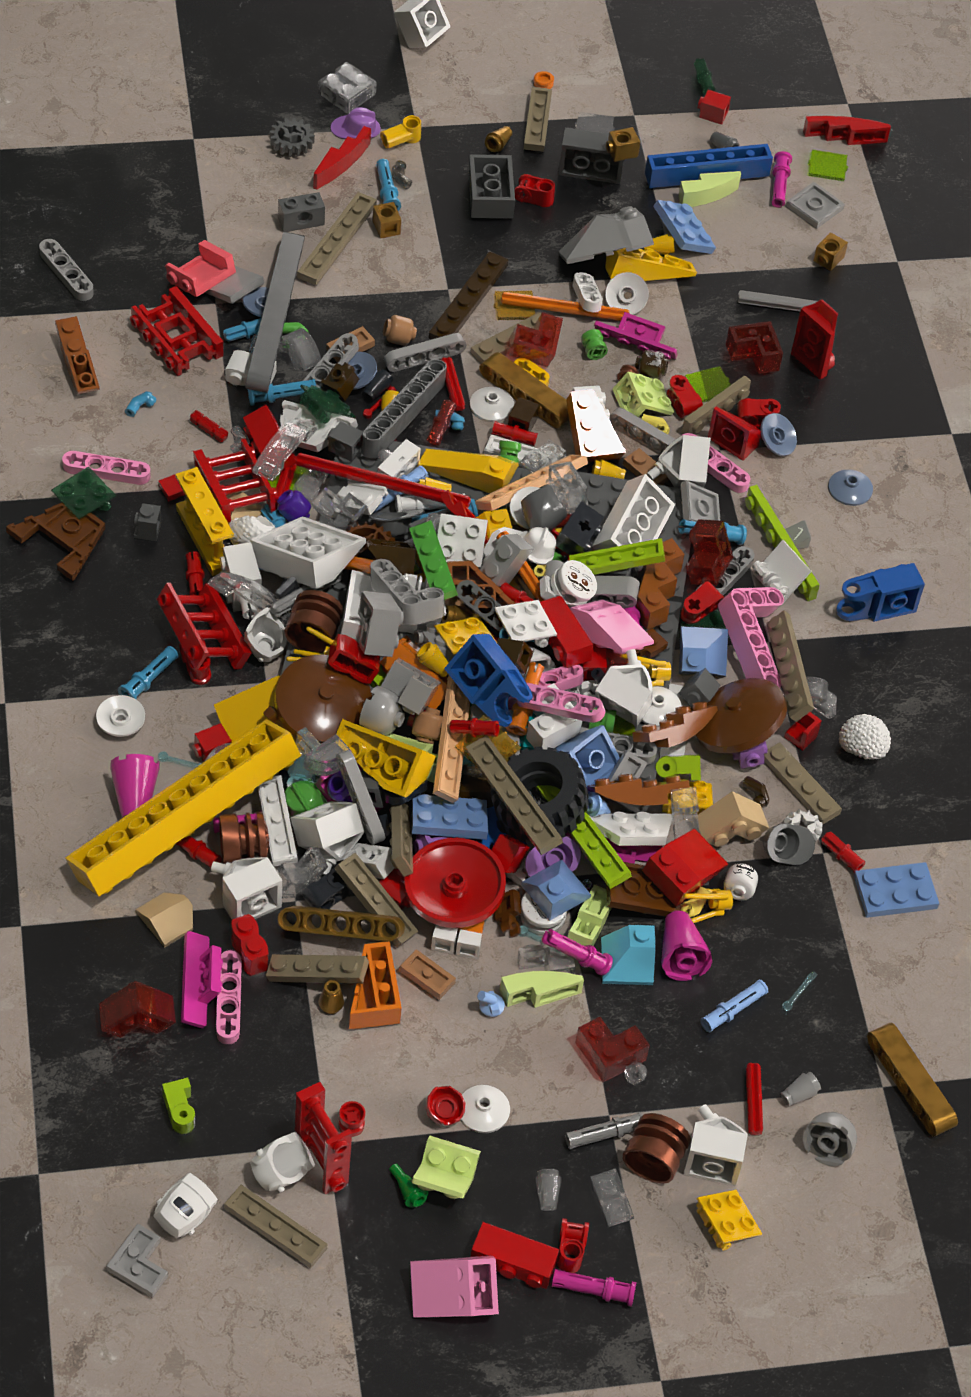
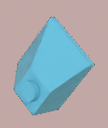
(632, 955)

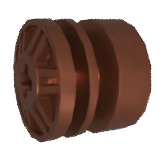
(316, 611)
(242, 838)
(656, 1148)

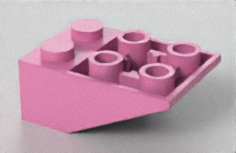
(611, 626)
(454, 1287)

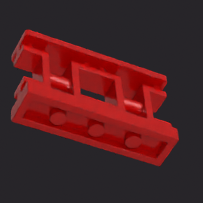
(191, 323)

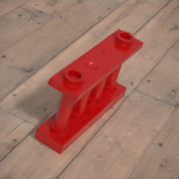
(220, 492)
(216, 614)
(323, 1139)

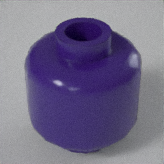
(293, 505)
(337, 788)

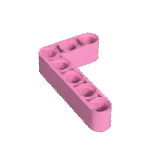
(739, 616)

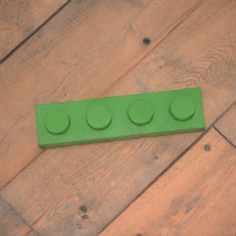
(433, 559)

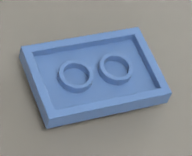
(684, 226)
(442, 818)
(896, 889)

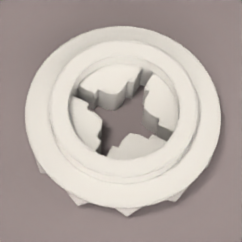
(812, 821)

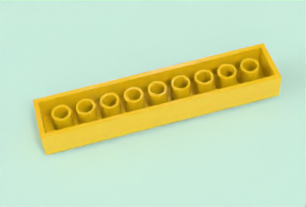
(183, 807)

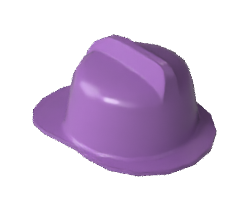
(353, 123)
(567, 851)

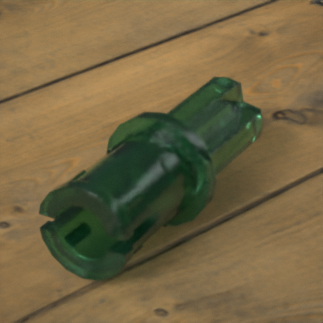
(704, 75)

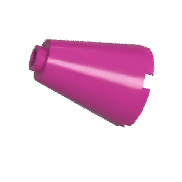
(134, 780)
(683, 948)

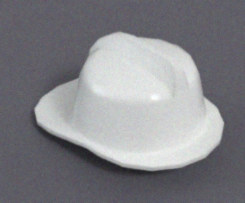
(543, 544)

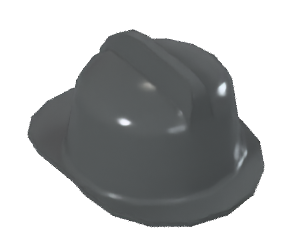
(395, 521)
(789, 843)

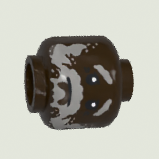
(652, 364)

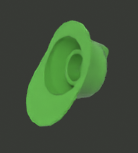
(302, 797)

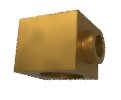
(623, 144)
(386, 220)
(830, 251)

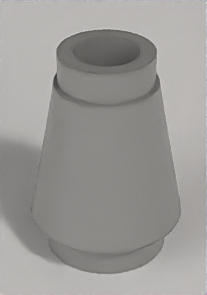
(801, 1089)

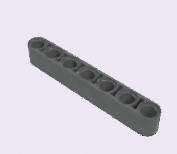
(403, 408)

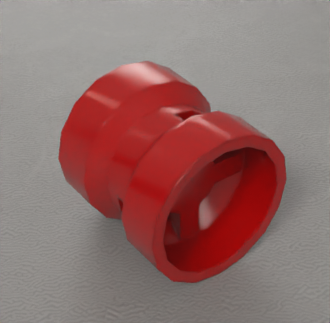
(352, 1112)

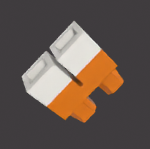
(467, 944)

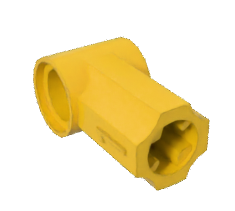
(407, 132)

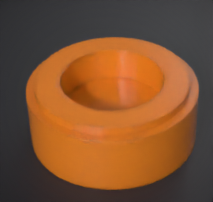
(543, 80)

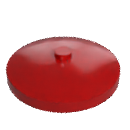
(455, 882)

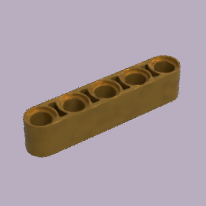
(520, 383)
(329, 927)
(912, 1079)

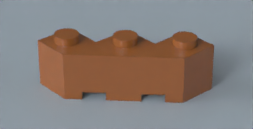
(469, 571)
(659, 585)

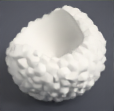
(249, 528)
(865, 737)

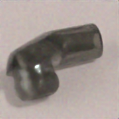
(398, 175)

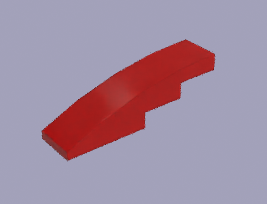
(851, 129)
(341, 159)

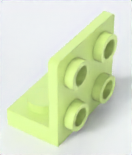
(640, 392)
(447, 1168)

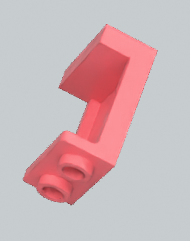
(203, 271)

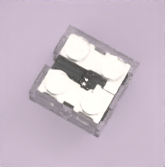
(347, 87)

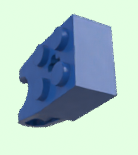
(883, 593)
(488, 677)

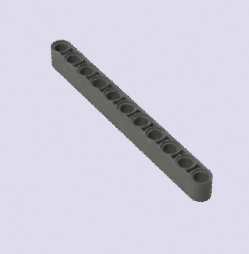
(275, 312)

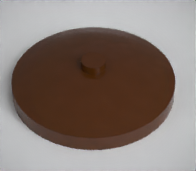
(318, 697)
(745, 717)

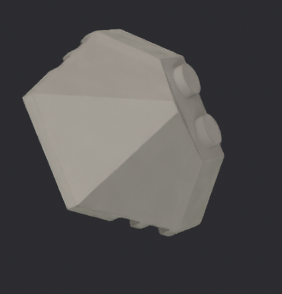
(607, 234)

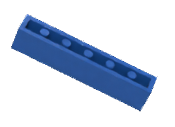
(672, 168)

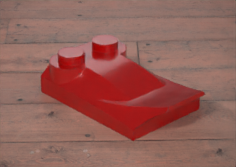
(815, 338)

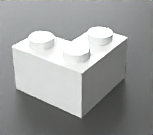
(551, 729)

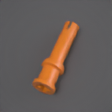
(521, 715)

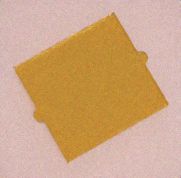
(511, 312)

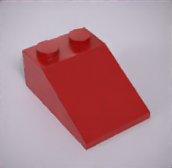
(684, 866)

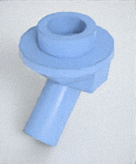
(596, 805)
(490, 1003)

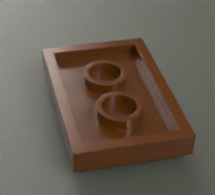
(639, 894)

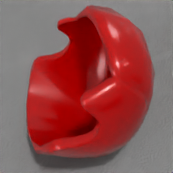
(445, 1105)

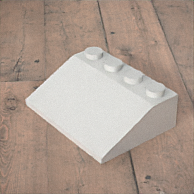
(307, 551)

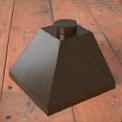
(399, 553)

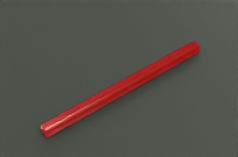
(375, 478)

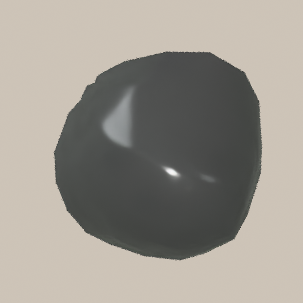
(543, 509)

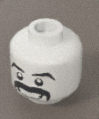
(741, 881)

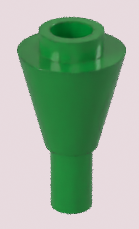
(411, 1192)

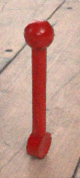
(368, 412)

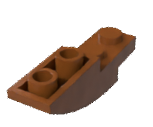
(76, 355)
(678, 726)
(631, 791)

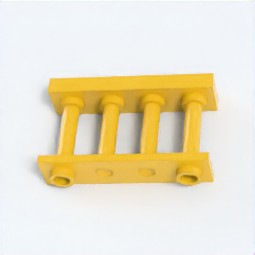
(203, 518)

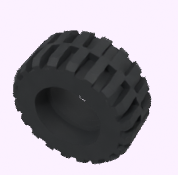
(553, 769)

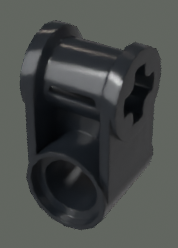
(326, 891)

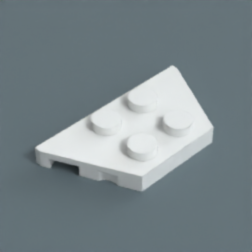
(319, 439)
(634, 828)

